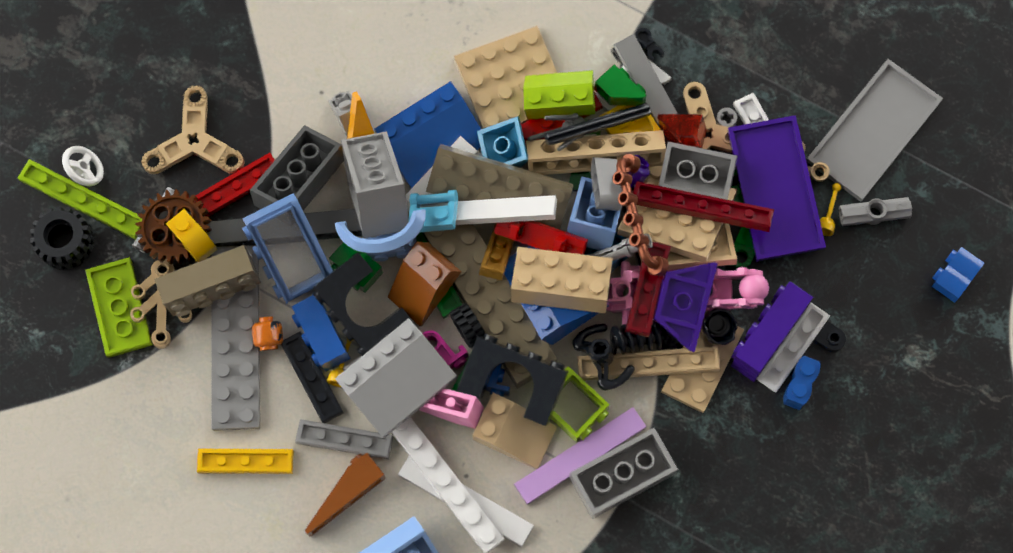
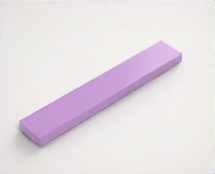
(581, 453)

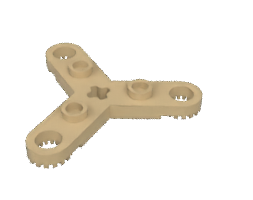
(701, 105)
(179, 147)

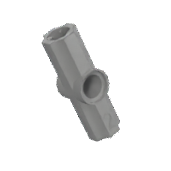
(889, 210)

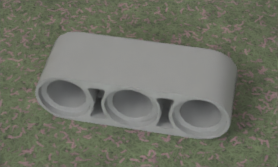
(604, 189)

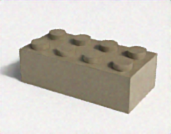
(208, 281)

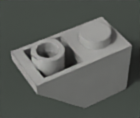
(341, 107)

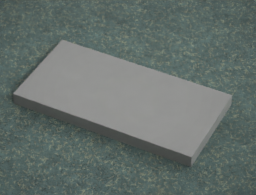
(875, 129)

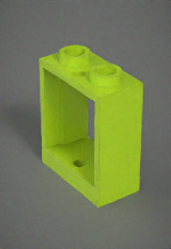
(585, 430)

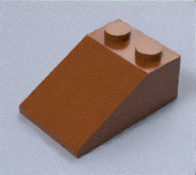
(422, 281)

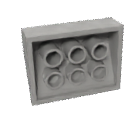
(396, 378)

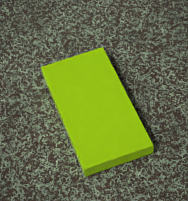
(113, 302)

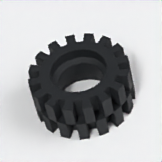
(467, 324)

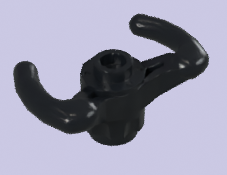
(601, 356)

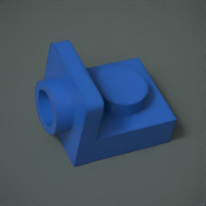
(493, 386)

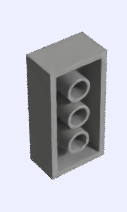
(623, 473)

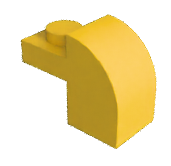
(191, 236)

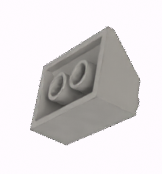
(698, 170)

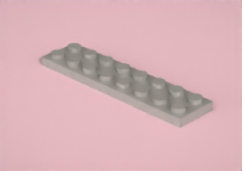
(235, 358)

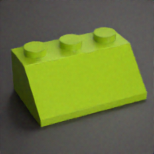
(559, 94)

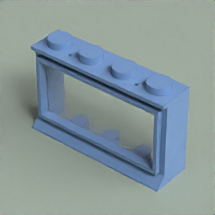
(287, 247)

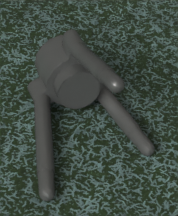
(570, 120)

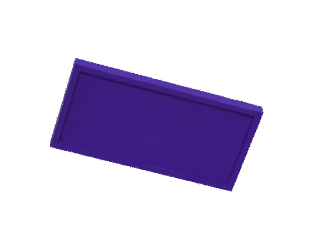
(776, 177)

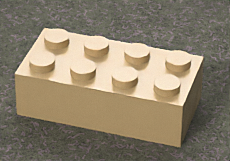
(561, 280)

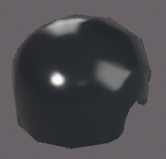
(719, 326)

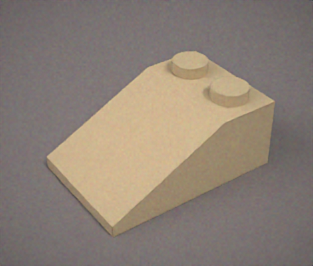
(508, 432)

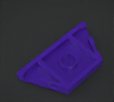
(684, 302)

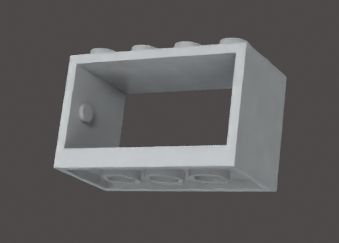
(375, 184)

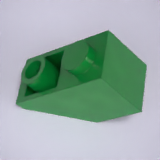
(619, 89)

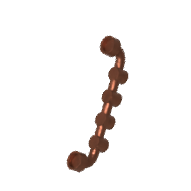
(631, 164)

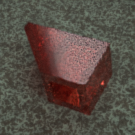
(684, 128)

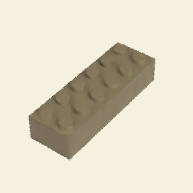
(486, 178)

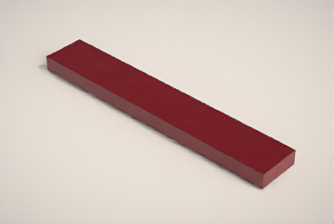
(704, 206)

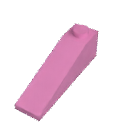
(455, 407)

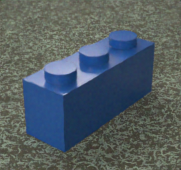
(320, 333)

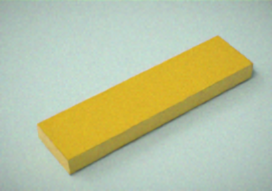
(245, 461)

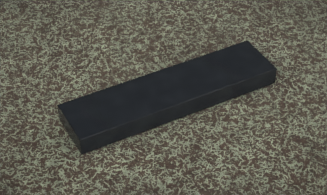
(311, 378)

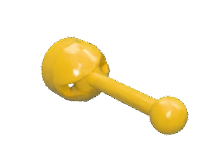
(827, 223)
(336, 372)

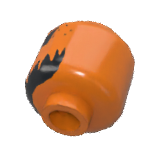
(267, 334)

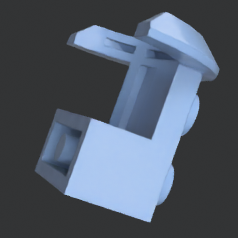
(385, 245)

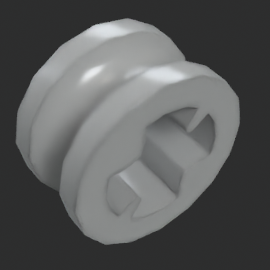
(730, 114)

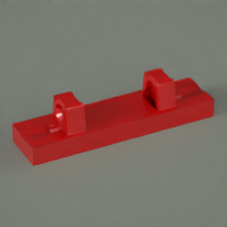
(542, 236)

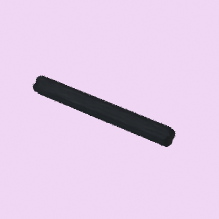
(597, 124)

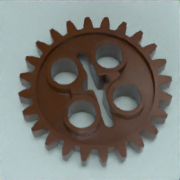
(152, 226)

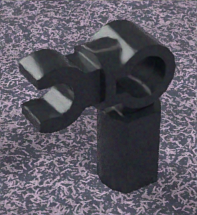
(647, 43)

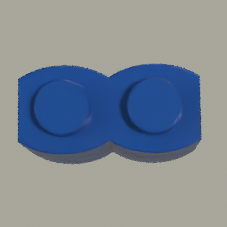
(957, 275)
(801, 382)

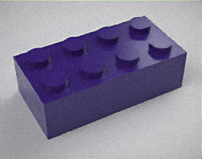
(768, 335)

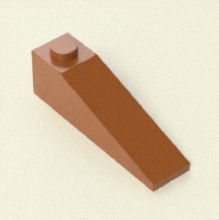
(354, 484)

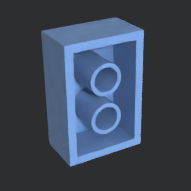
(592, 223)

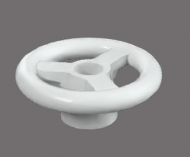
(81, 169)

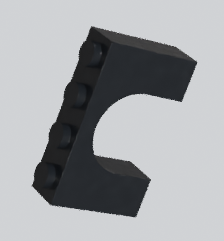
(334, 290)
(547, 377)

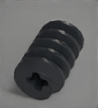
(621, 339)

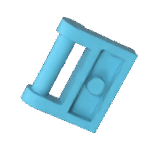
(437, 217)

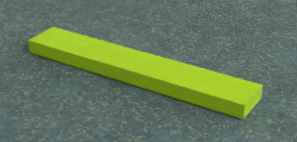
(80, 198)

